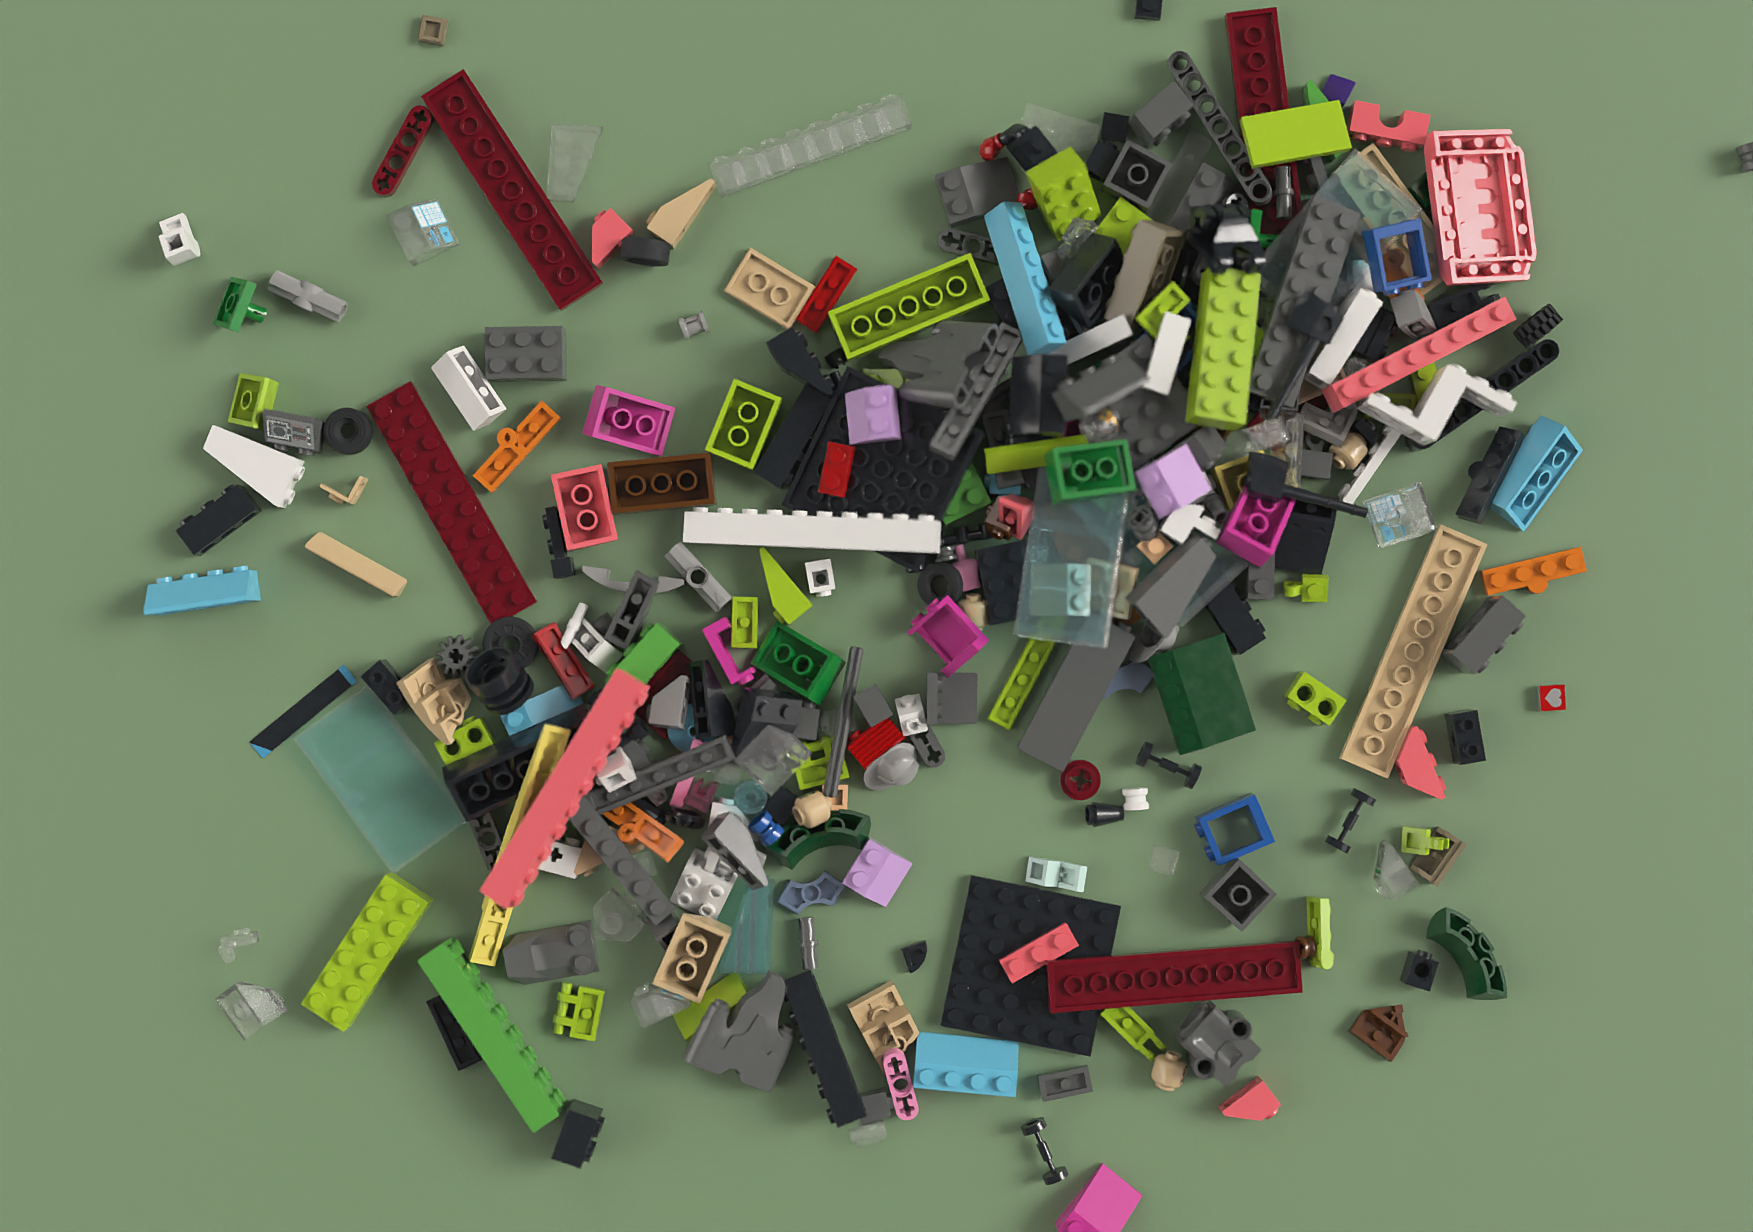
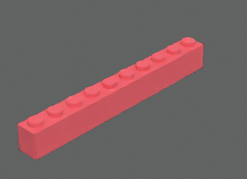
(565, 789)

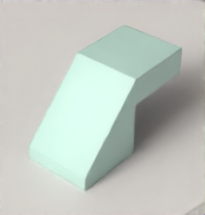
(1056, 873)

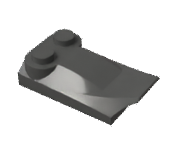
(552, 953)

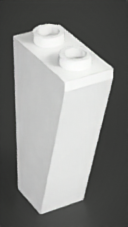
(1328, 359)
(260, 466)

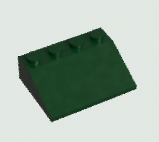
(1202, 693)

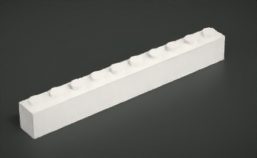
(812, 531)

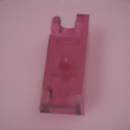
(699, 799)

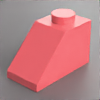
(607, 236)
(1015, 513)
(1251, 1102)

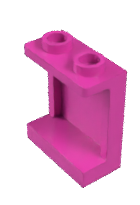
(949, 633)
(713, 636)

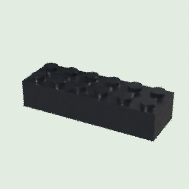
(497, 772)

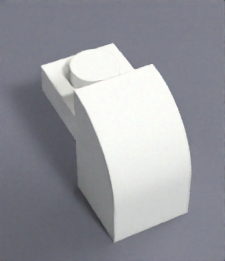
(178, 240)
(1180, 523)

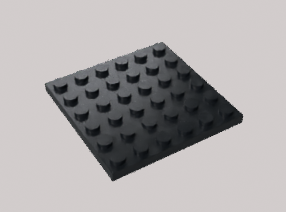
(884, 475)
(1001, 920)

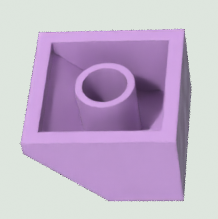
(872, 415)
(1172, 481)
(876, 872)

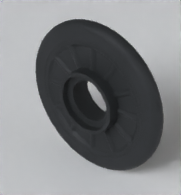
(517, 629)

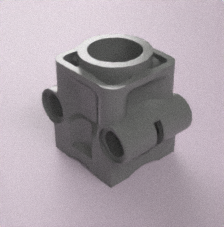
(1210, 1036)

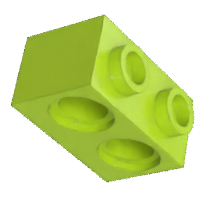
(1316, 693)
(466, 744)

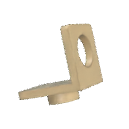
(354, 495)

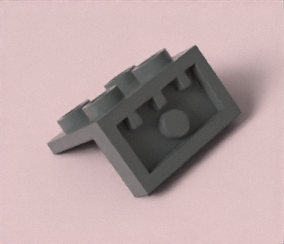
(951, 698)

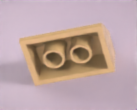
(692, 956)

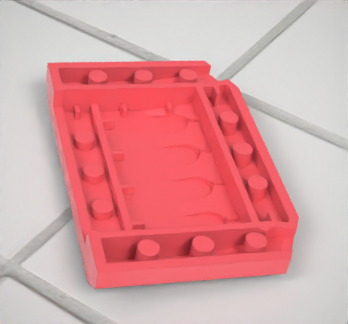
(1479, 206)

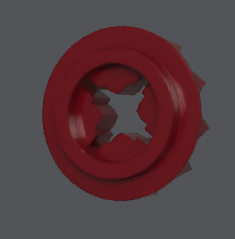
(1087, 789)

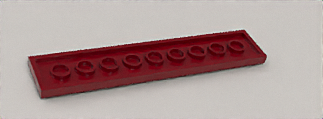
(1260, 89)
(512, 190)
(451, 503)
(1174, 976)

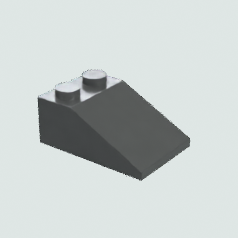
(975, 190)

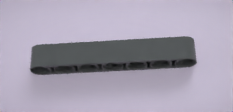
(1214, 117)

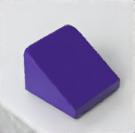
(1338, 89)

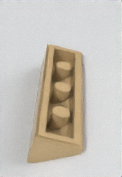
(357, 564)

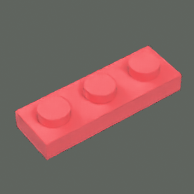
(1035, 953)

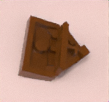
(1381, 1030)

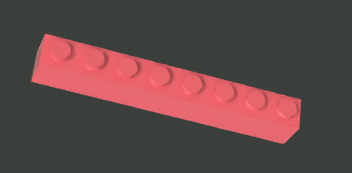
(1418, 355)

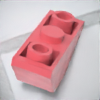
(1417, 766)

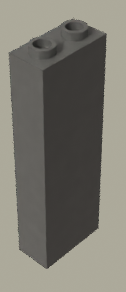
(1074, 698)

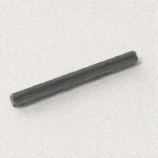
(843, 722)

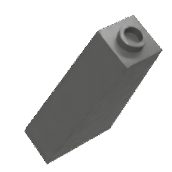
(1171, 585)

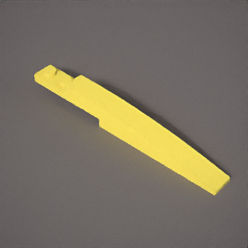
(495, 917)

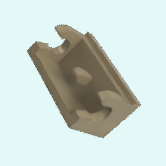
(1438, 862)

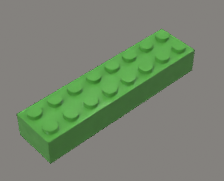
(493, 1033)

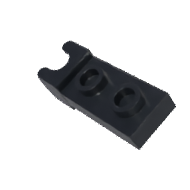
(563, 564)

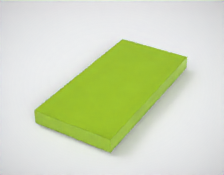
(1295, 134)

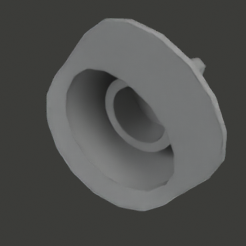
(1149, 642)
(892, 768)

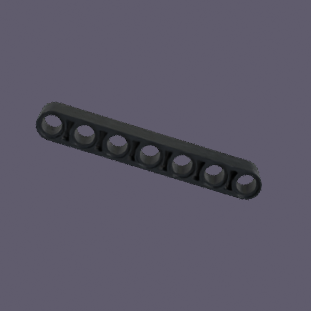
(1514, 378)

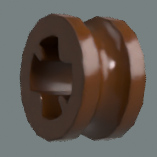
(1307, 946)

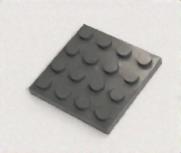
(1147, 417)

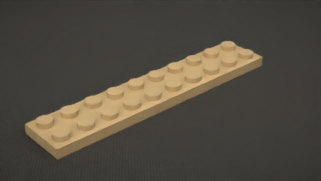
(1413, 651)

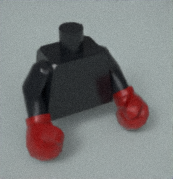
(1027, 147)

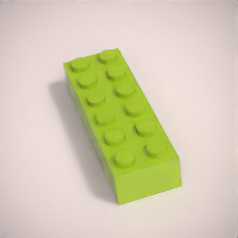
(908, 307)
(1223, 349)
(367, 951)

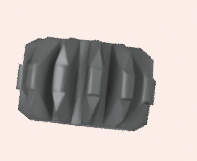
(451, 662)

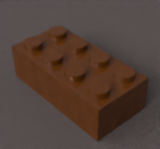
(662, 483)

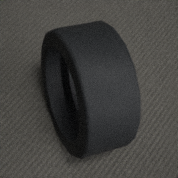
(645, 251)

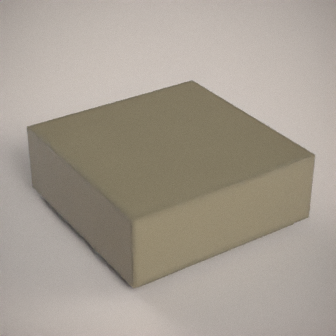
(433, 30)

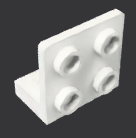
(701, 890)

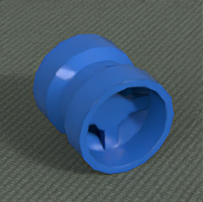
(765, 828)

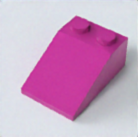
(628, 420)
(1254, 527)
(1100, 1205)

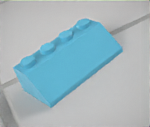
(1535, 472)
(202, 592)
(966, 1064)

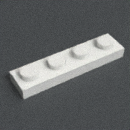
(1364, 472)

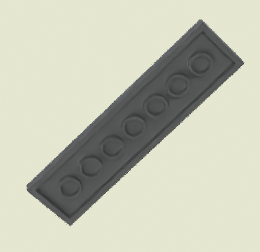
(1311, 266)

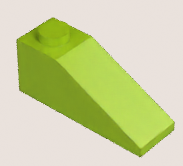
(784, 594)

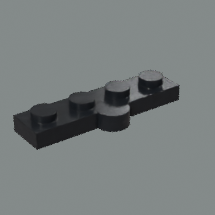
(1489, 474)

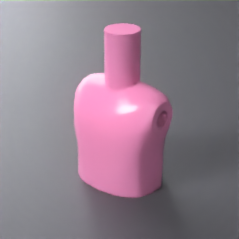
(968, 569)

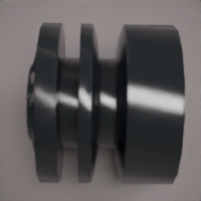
(499, 680)

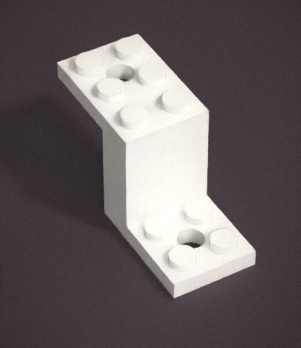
(1437, 404)

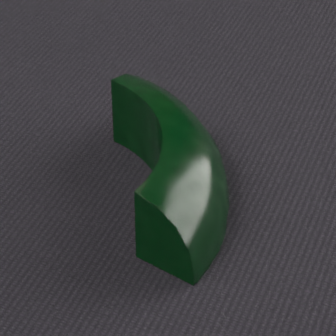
(798, 841)
(1471, 952)

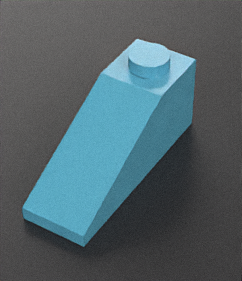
(539, 709)

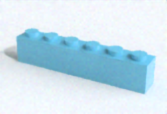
(1024, 278)

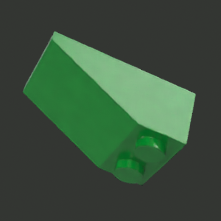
(1089, 471)
(798, 662)

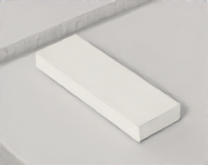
(1166, 353)

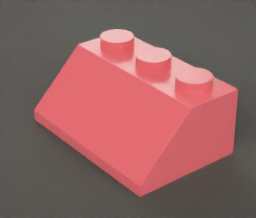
(584, 507)

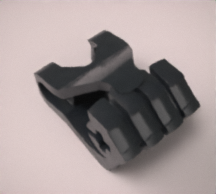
(1225, 236)

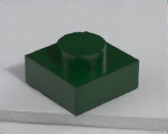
(1420, 190)

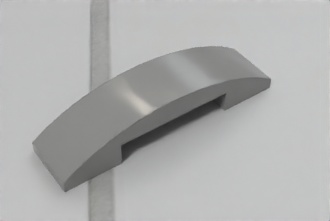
(603, 577)

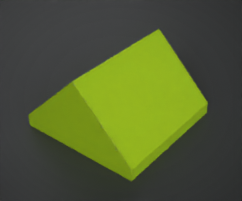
(251, 398)

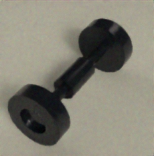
(1192, 775)
(1350, 820)
(1055, 1174)

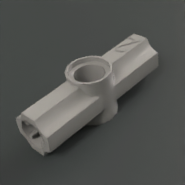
(307, 296)
(686, 564)

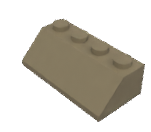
(1145, 269)

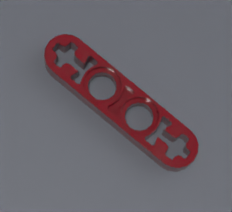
(406, 153)

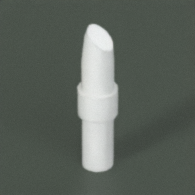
(574, 625)

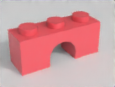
(1364, 125)

